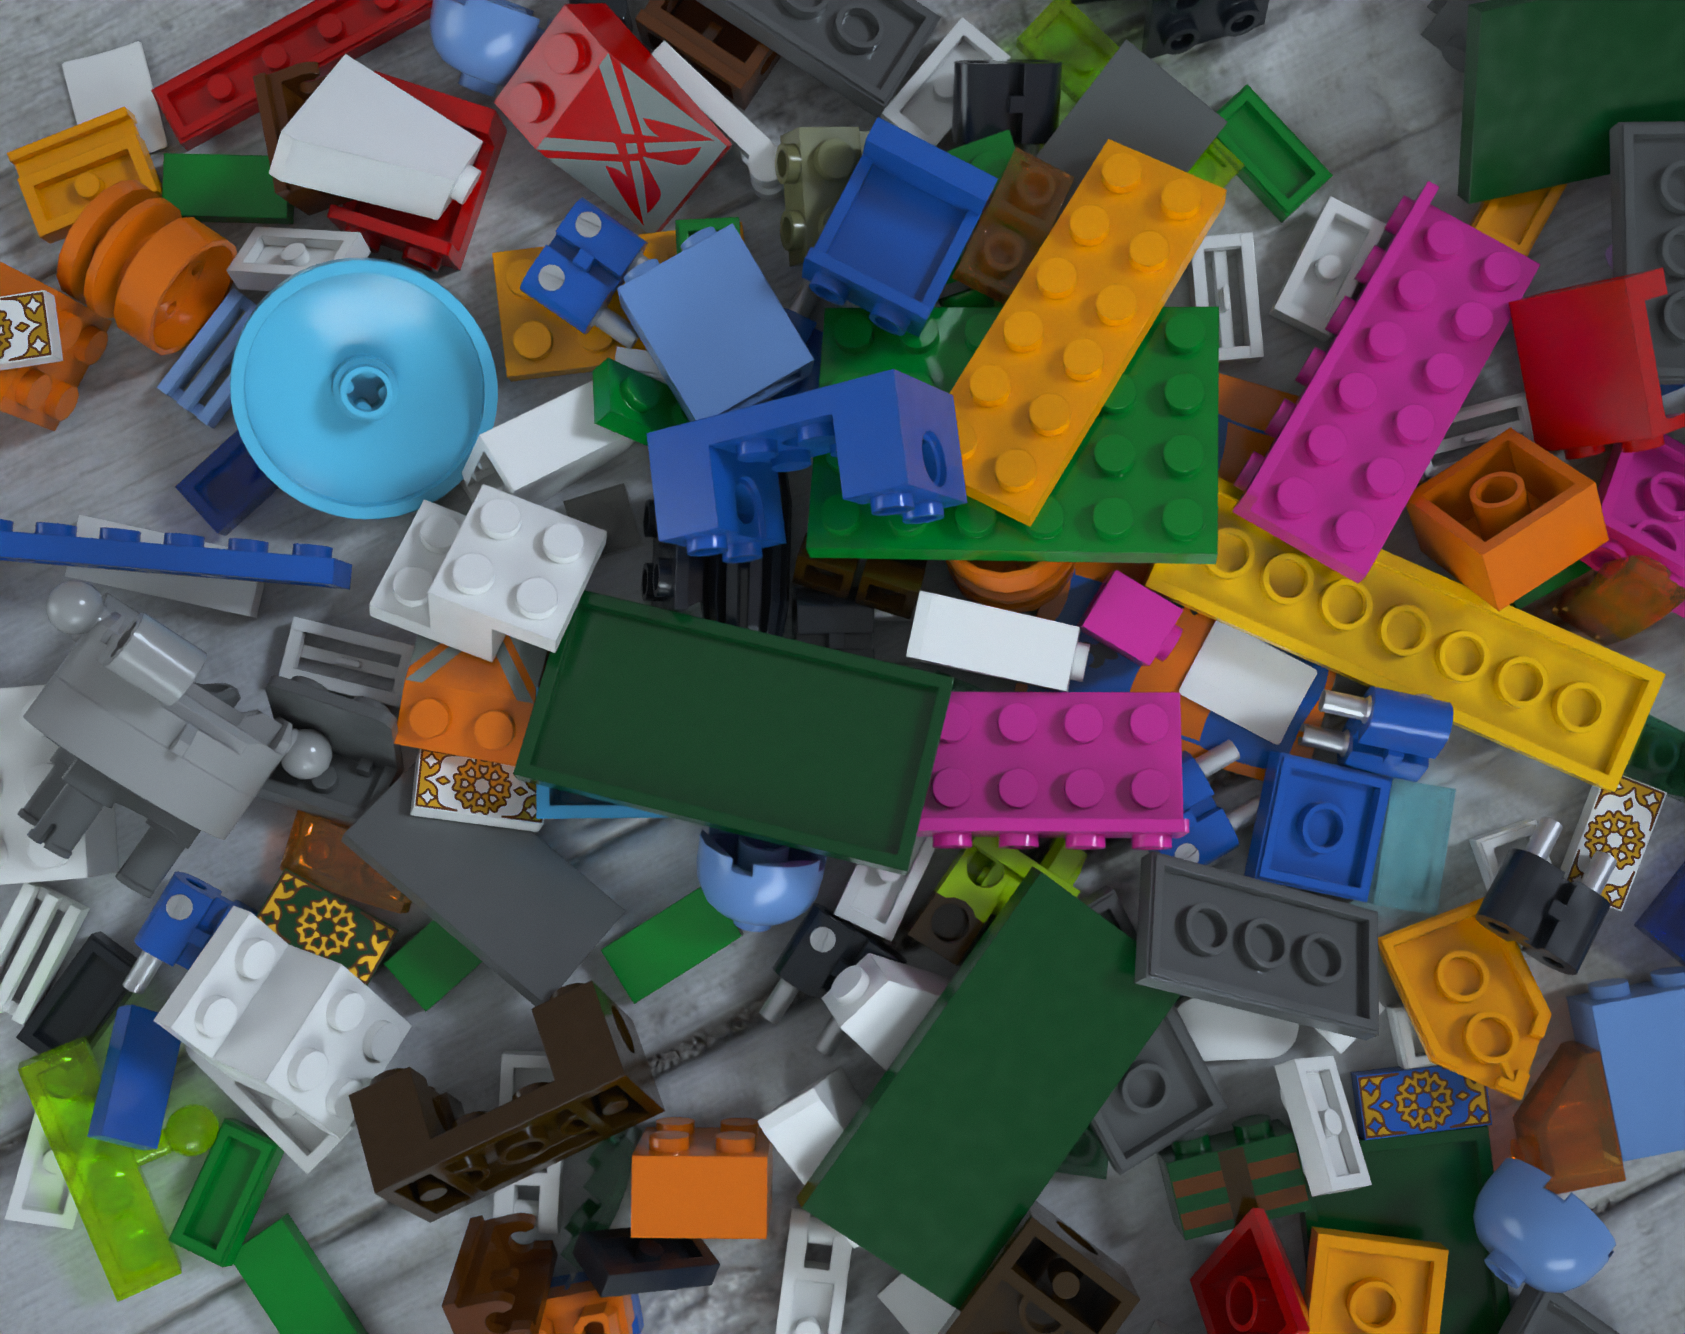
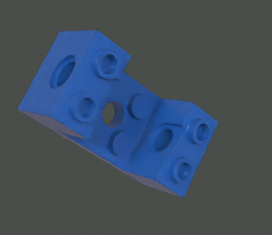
(720, 473)

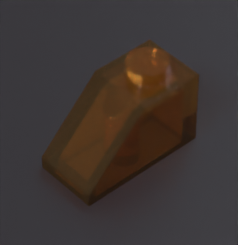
(1569, 1123)

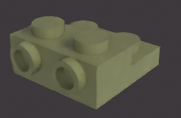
(814, 172)

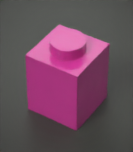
(1132, 620)

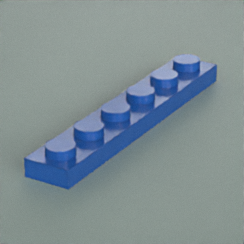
(177, 555)

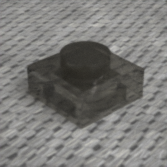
(612, 512)

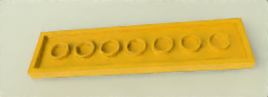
(1430, 636)

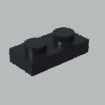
(643, 1265)

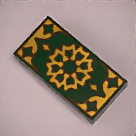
(326, 925)

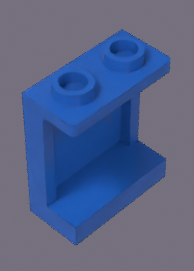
(897, 229)

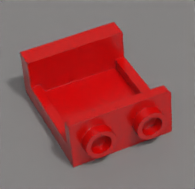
(424, 240)
(1593, 366)

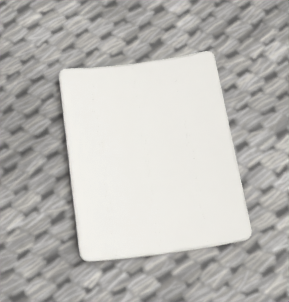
(114, 81)
(1247, 682)

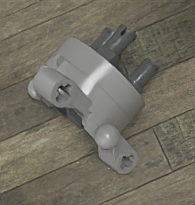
(148, 737)

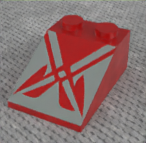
(612, 116)

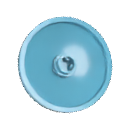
(362, 387)

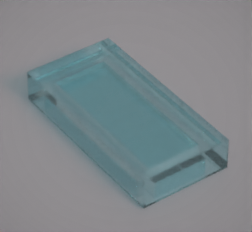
(1412, 847)

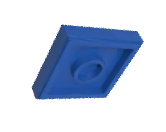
(1318, 826)

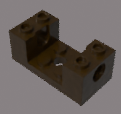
(440, 1160)
(1047, 1284)

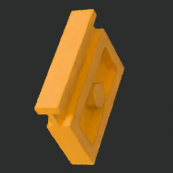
(76, 165)

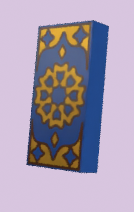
(1417, 1101)

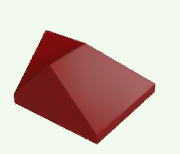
(1250, 1283)

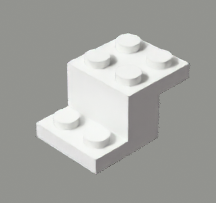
(489, 574)
(283, 1021)

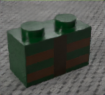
(1226, 1174)

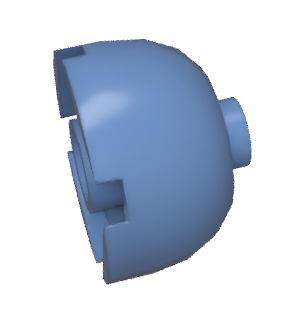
(483, 39)
(757, 879)
(1537, 1233)

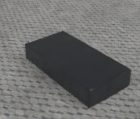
(82, 998)

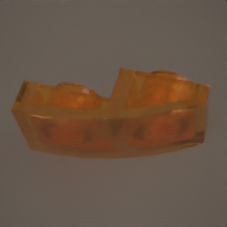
(1012, 225)
(1621, 599)
(320, 857)

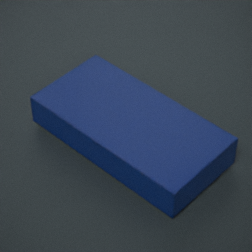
(135, 1081)

